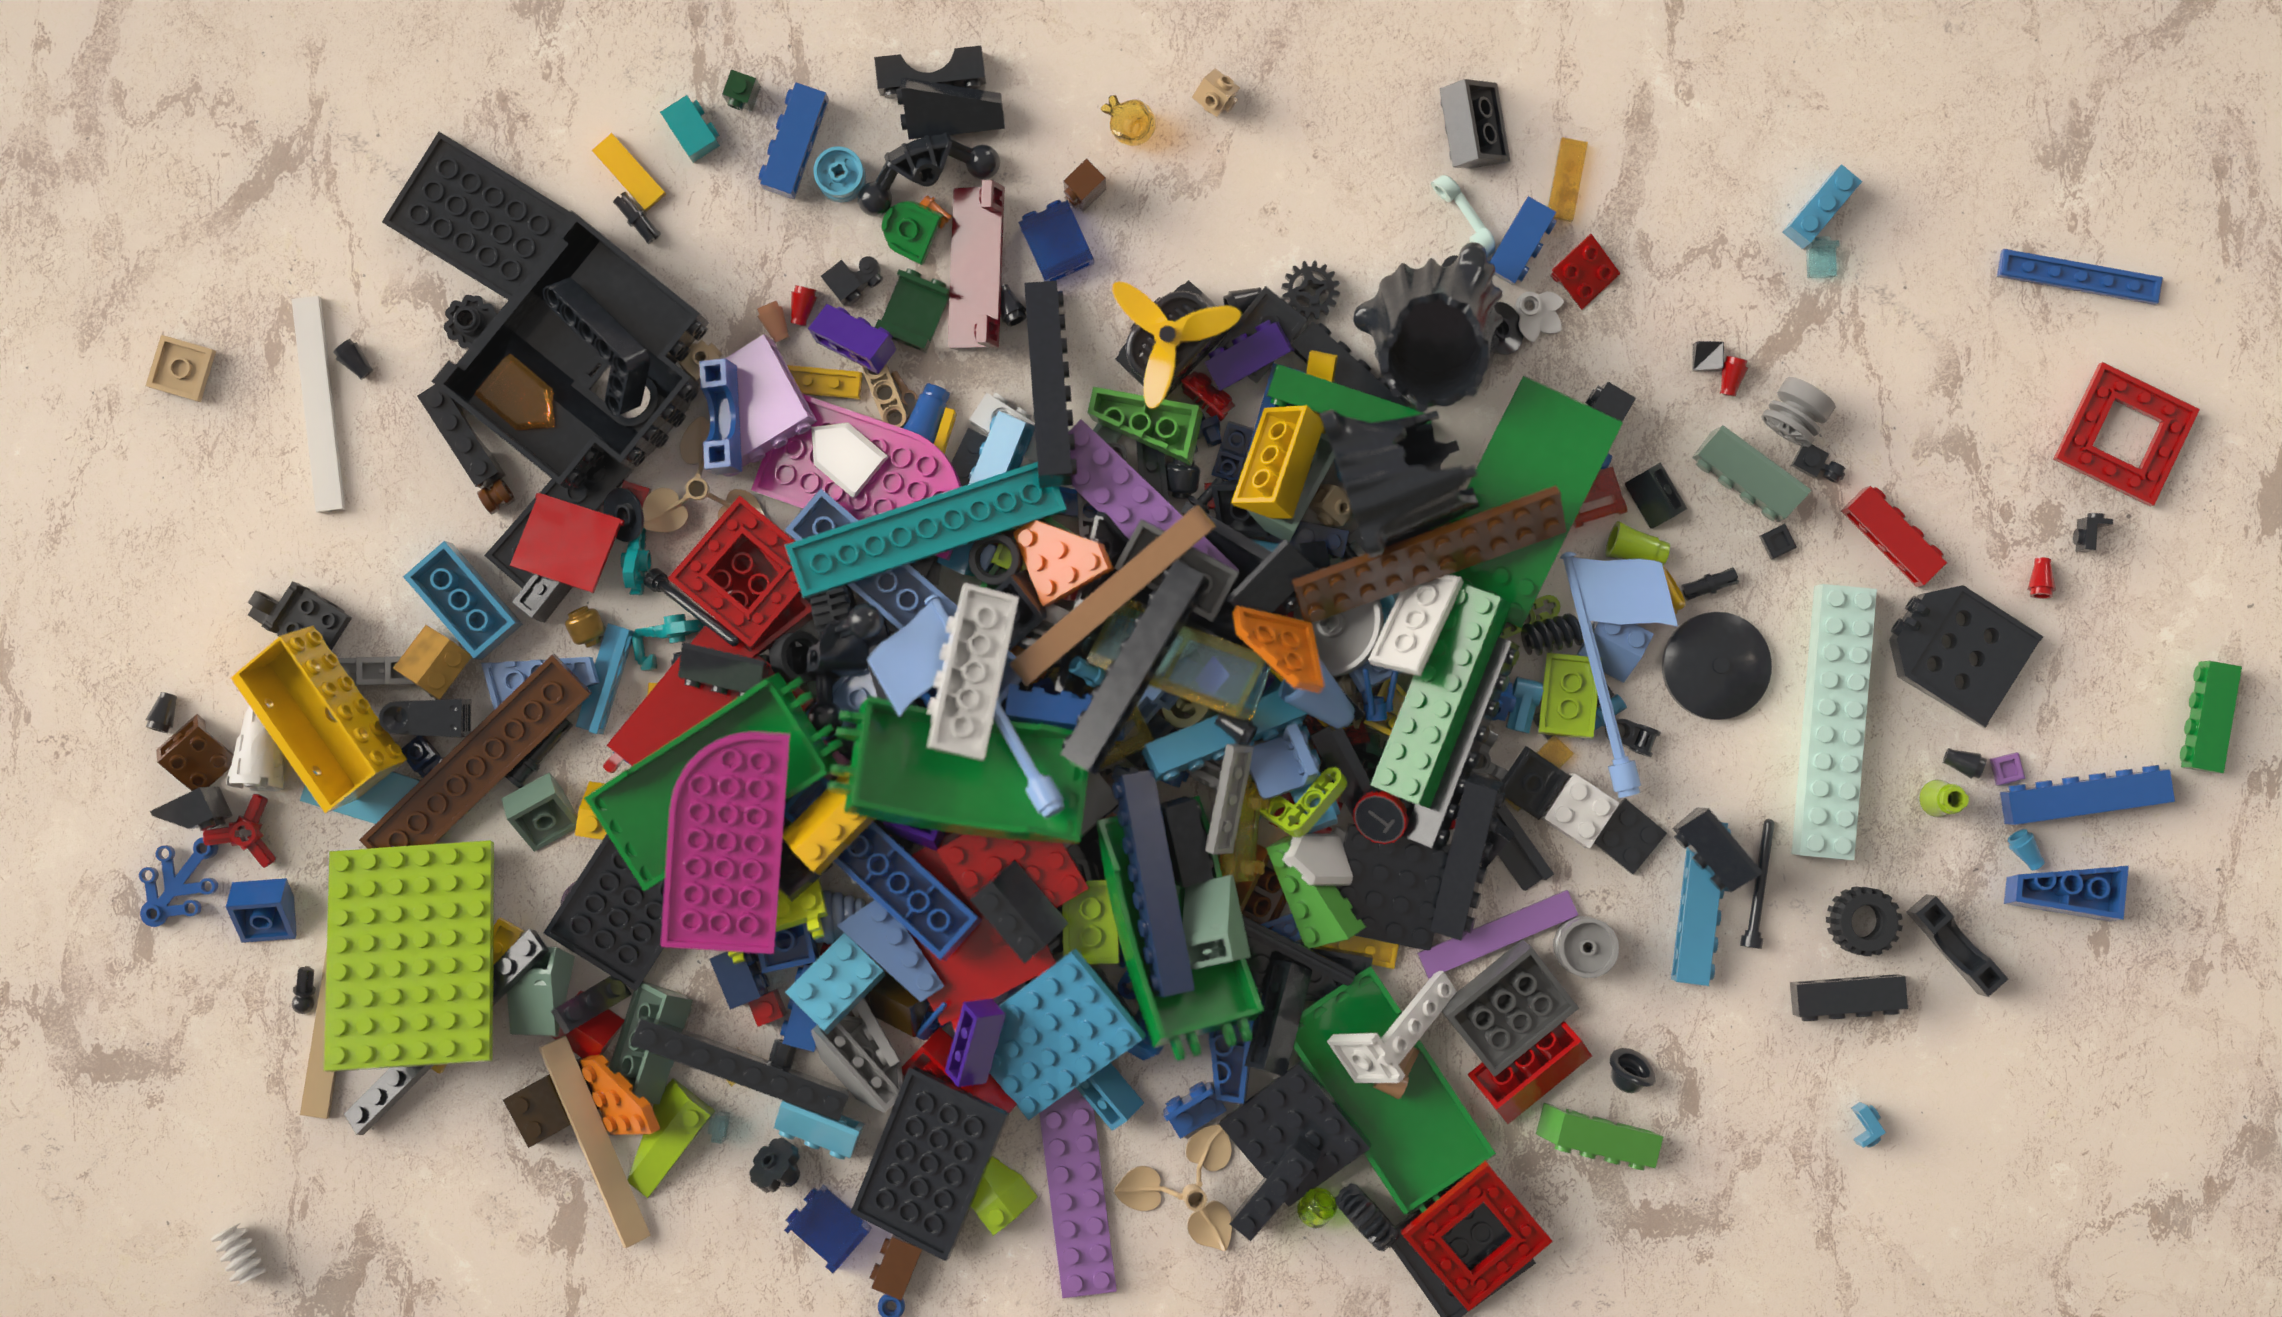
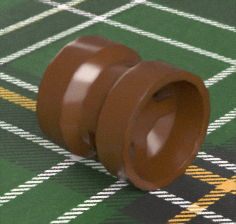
(499, 494)

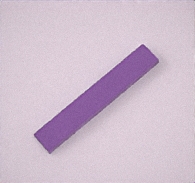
(1498, 933)

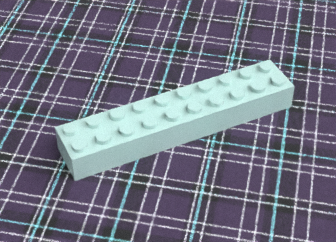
(1834, 721)

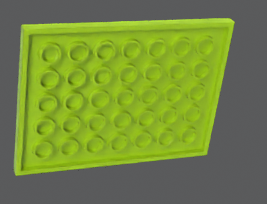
(410, 956)

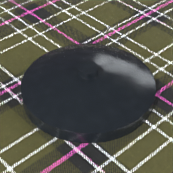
(1716, 665)

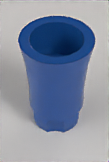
(928, 412)

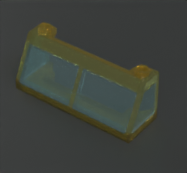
(1196, 666)

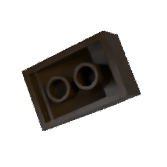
(539, 1110)

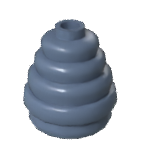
(838, 908)

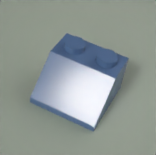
(1619, 647)

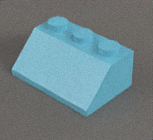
(819, 1130)

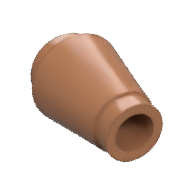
(774, 321)

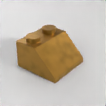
(432, 662)

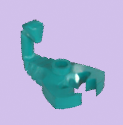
(635, 564)
(674, 628)

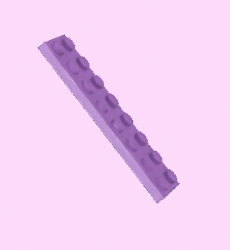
(1120, 491)
(1077, 1197)

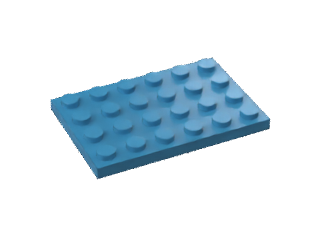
(1059, 1034)

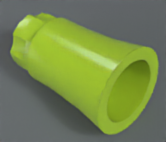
(1633, 544)
(1935, 799)

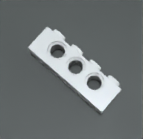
(989, 408)

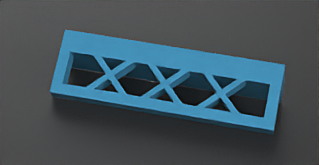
(609, 668)

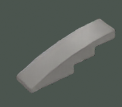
(373, 670)

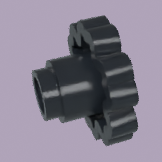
(462, 313)
(775, 1166)

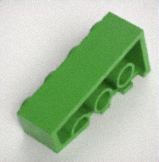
(1167, 428)
(1317, 910)
(1599, 1137)

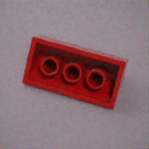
(933, 1059)
(1532, 1073)

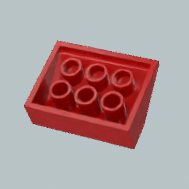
(745, 575)

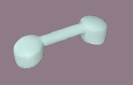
(1449, 191)

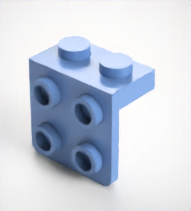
(1283, 764)

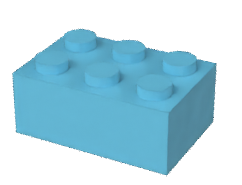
(835, 983)

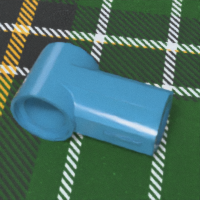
(1528, 696)

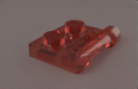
(1603, 486)

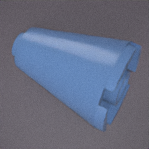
(1328, 705)

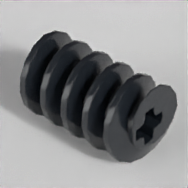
(1551, 632)

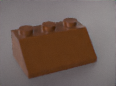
(1262, 898)

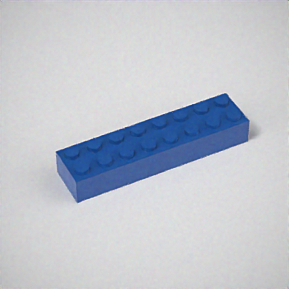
(899, 882)

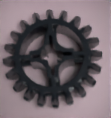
(1367, 1217)

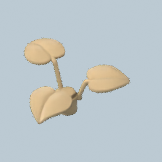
(662, 506)
(1210, 1221)

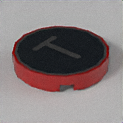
(1380, 817)

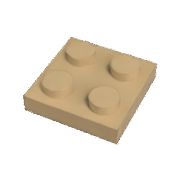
(180, 368)

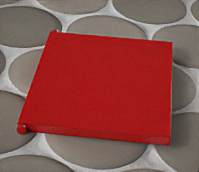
(566, 543)

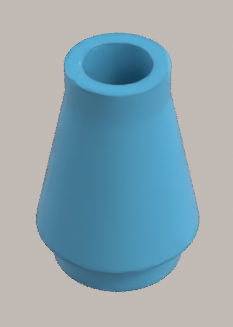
(2026, 848)

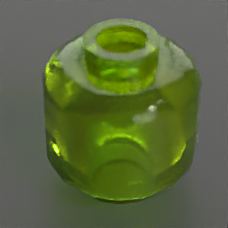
(1316, 1208)

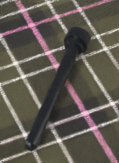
(658, 582)
(1752, 936)

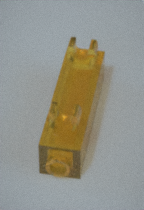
(1242, 861)

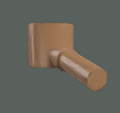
(903, 388)

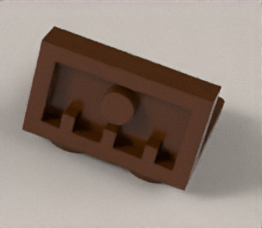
(194, 755)

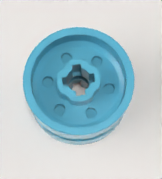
(832, 163)

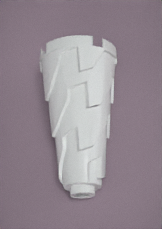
(256, 758)

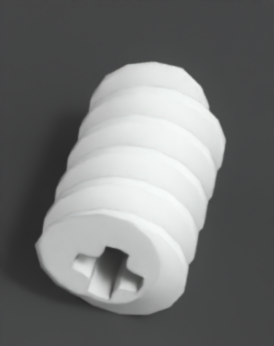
(238, 1254)

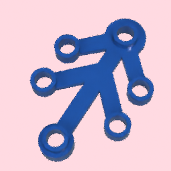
(175, 885)

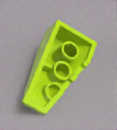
(680, 1119)
(1001, 1196)

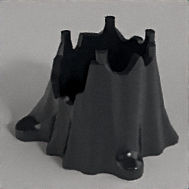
(1435, 328)
(1397, 477)

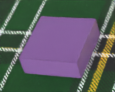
(2007, 768)

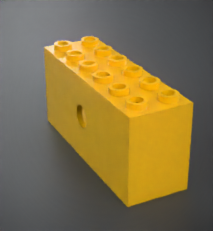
(300, 684)

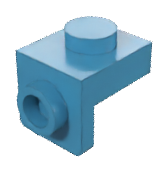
(1869, 1118)

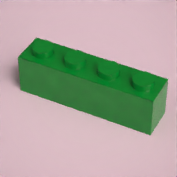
(2210, 716)

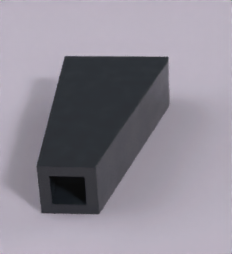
(946, 108)

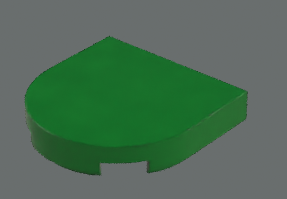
(911, 229)

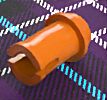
(930, 203)

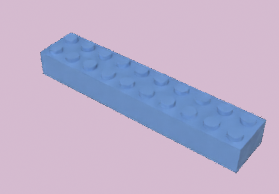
(895, 593)

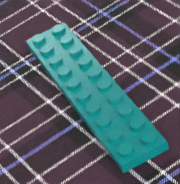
(921, 529)

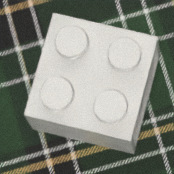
(1580, 810)

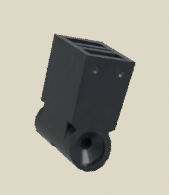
(427, 717)

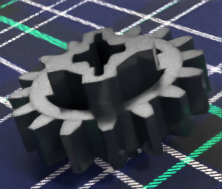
(1322, 287)

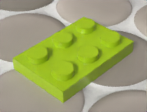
(1568, 697)
(1091, 925)

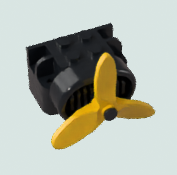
(1169, 335)

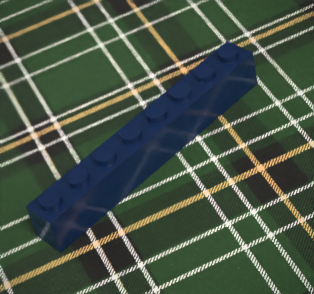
(1153, 883)

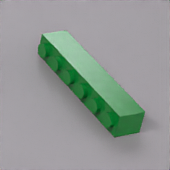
(1320, 395)

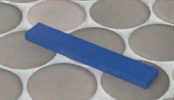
(2079, 276)

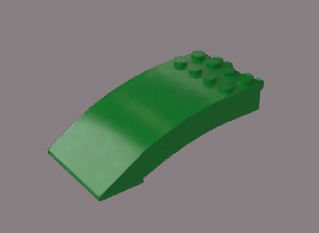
(1537, 445)
(912, 785)
(638, 800)
(1222, 991)
(1416, 1140)

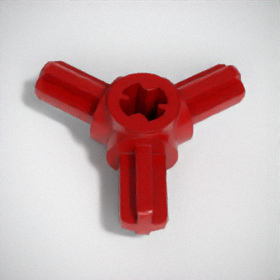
(251, 822)

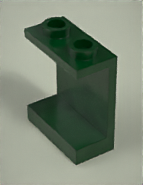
(914, 309)

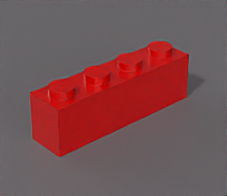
(1894, 536)

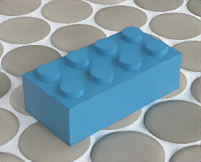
(462, 600)

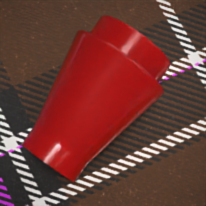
(802, 304)
(1732, 375)
(2042, 580)

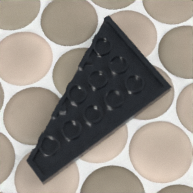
(1114, 542)

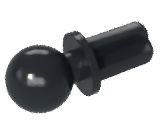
(304, 989)

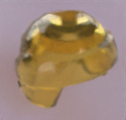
(1130, 121)

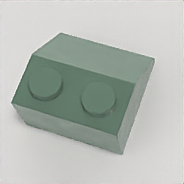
(540, 812)

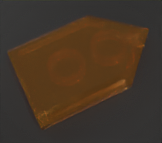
(518, 395)

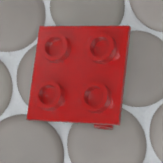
(1585, 271)
(1200, 385)

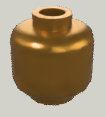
(585, 626)

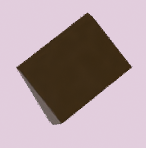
(897, 1006)

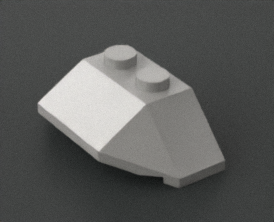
(857, 1065)

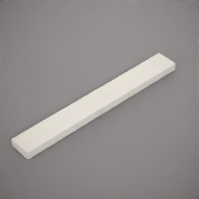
(318, 404)

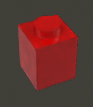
(767, 1008)

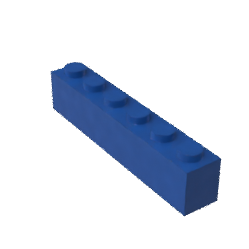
(2088, 796)

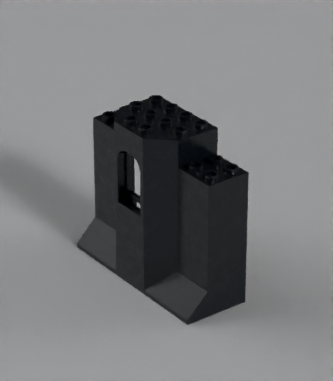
(566, 363)

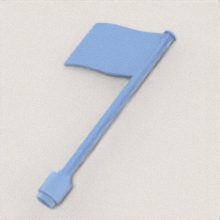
(1617, 594)
(907, 669)

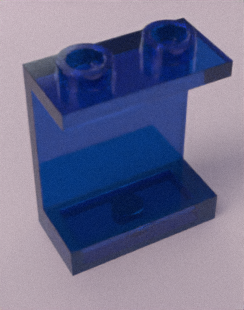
(1056, 241)
(828, 1226)

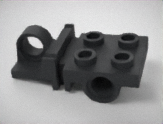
(299, 610)

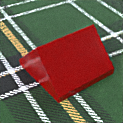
(594, 1035)

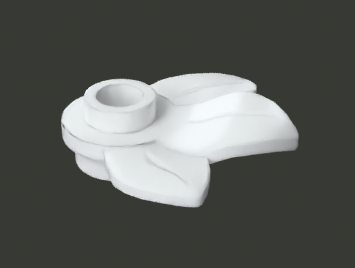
(1543, 315)

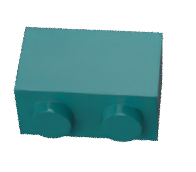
(690, 128)

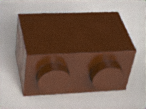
(1084, 185)
(896, 1267)

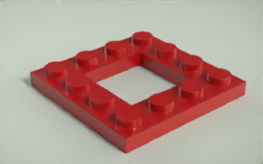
(2175, 424)
(693, 572)
(1428, 1228)

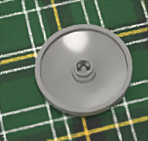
(1347, 638)

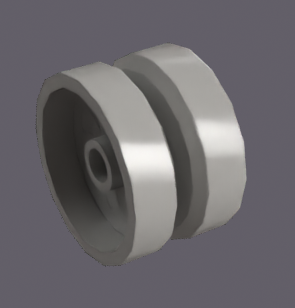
(1599, 956)

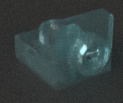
(1822, 257)

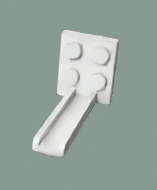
(1378, 1059)

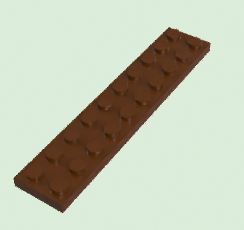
(1431, 555)
(481, 759)

